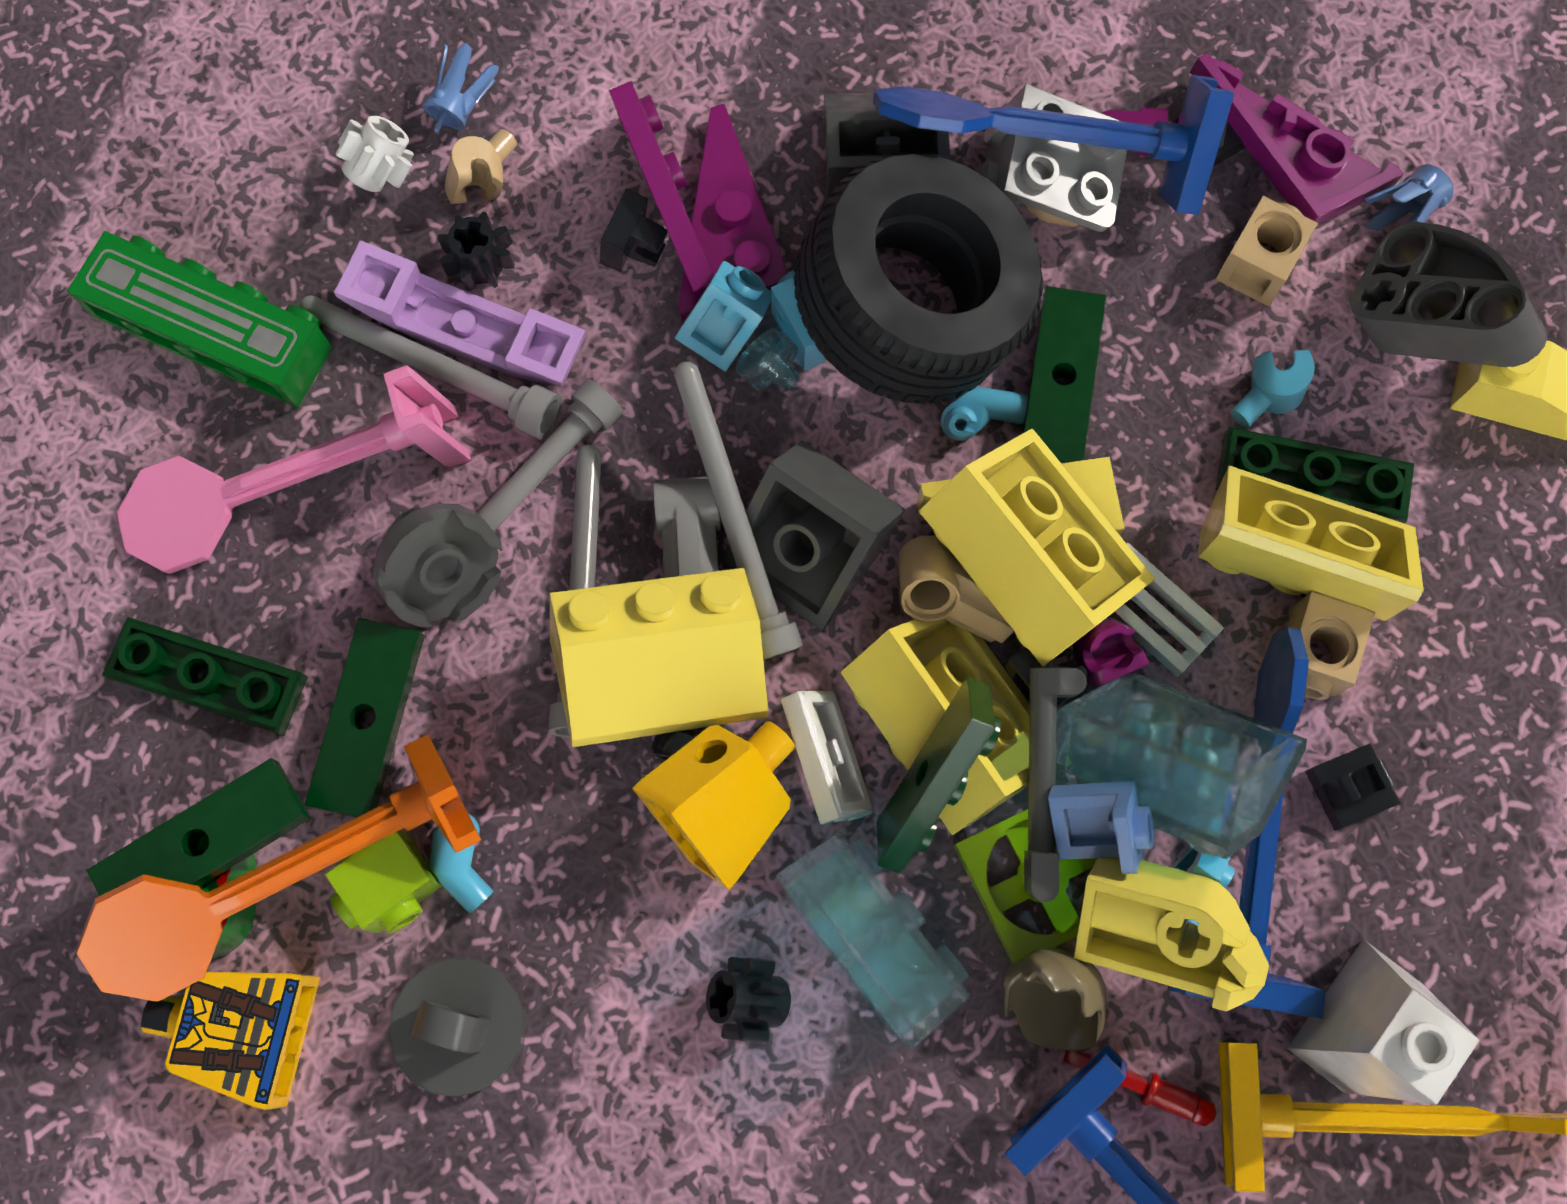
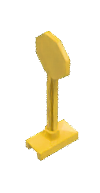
(1252, 1115)

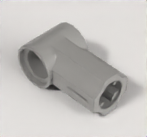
(688, 525)

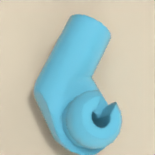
(979, 407)
(455, 871)

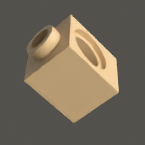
(1263, 272)
(1345, 632)

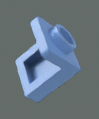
(1101, 822)

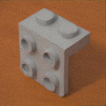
(1053, 175)

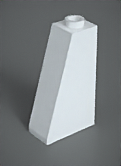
(1384, 1033)

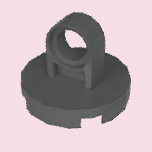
(437, 564)
(457, 1026)

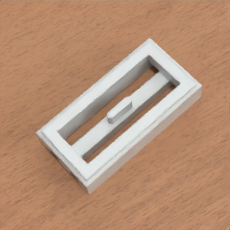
(1183, 605)
(826, 756)

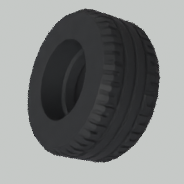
(958, 227)

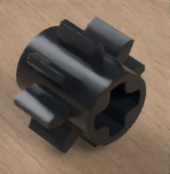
(476, 251)
(748, 999)

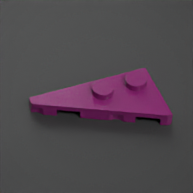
(1296, 151)
(663, 178)
(730, 212)

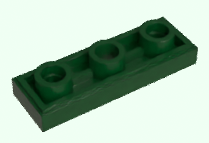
(1066, 348)
(1349, 476)
(375, 679)
(234, 688)
(937, 775)
(235, 818)

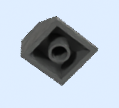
(816, 531)

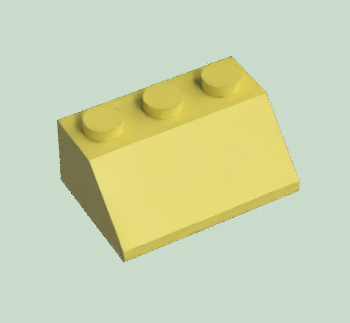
(1311, 544)
(1035, 545)
(658, 656)
(908, 685)

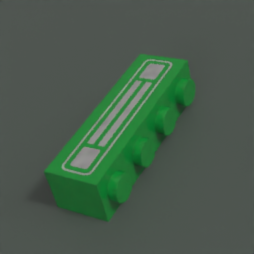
(202, 317)

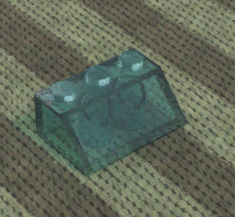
(1192, 761)
(875, 938)

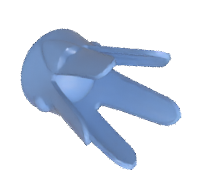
(446, 102)
(1418, 193)

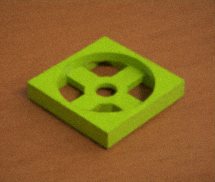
(1018, 943)

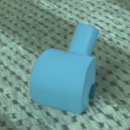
(1273, 388)

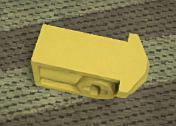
(1145, 930)

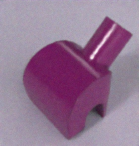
(1108, 652)

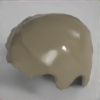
(1056, 1000)

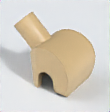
(478, 163)

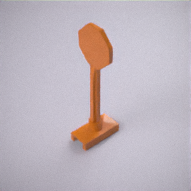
(163, 932)

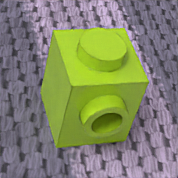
(382, 885)

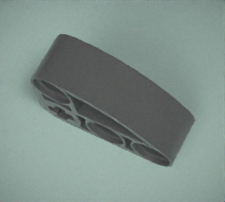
(1446, 299)

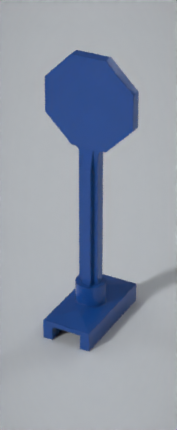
(1186, 146)
(1279, 704)
(1075, 1117)

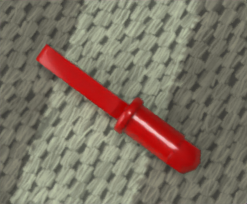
(1159, 1093)

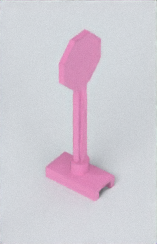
(182, 509)

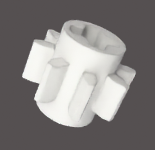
(375, 153)

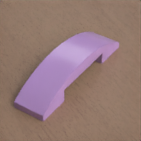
(457, 321)

